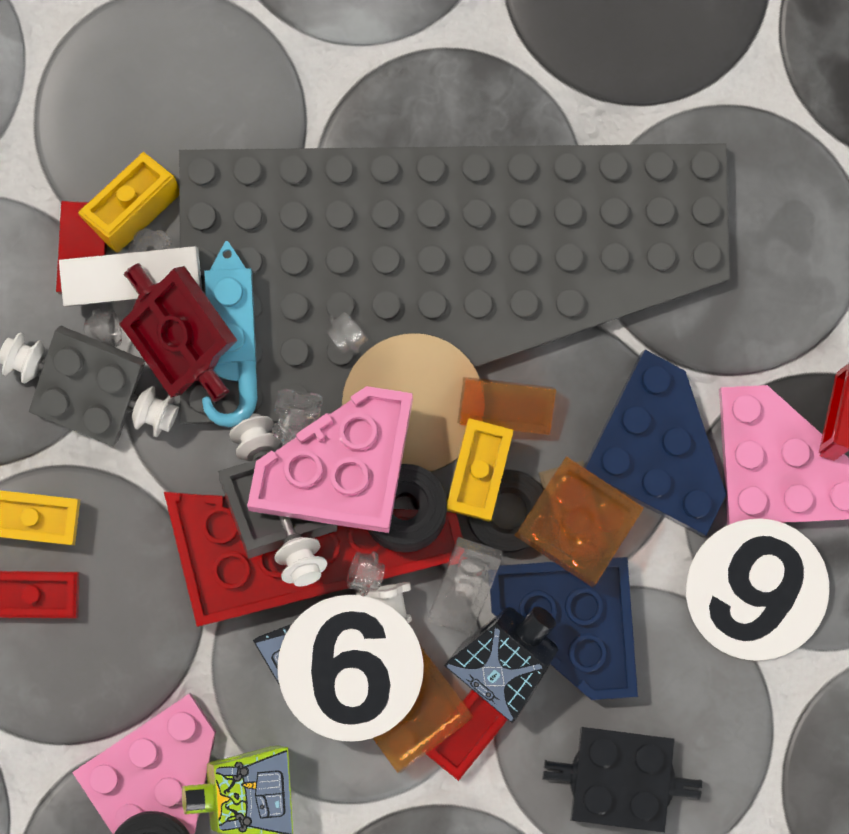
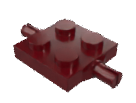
(177, 331)

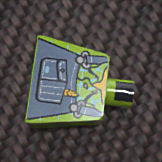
(245, 793)

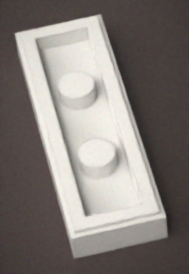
(102, 278)

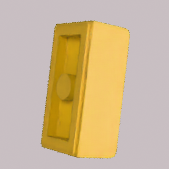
(130, 202)

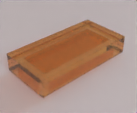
(507, 404)

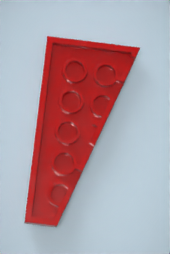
(230, 585)

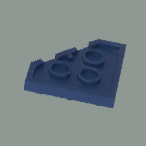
(659, 447)
(590, 621)

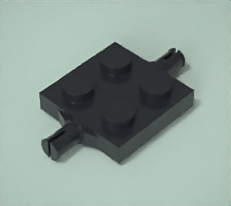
(622, 779)

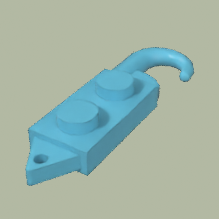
(231, 293)

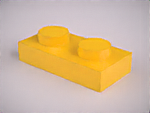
(479, 469)
(38, 517)

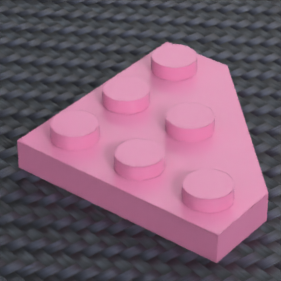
(776, 463)
(340, 465)
(151, 766)

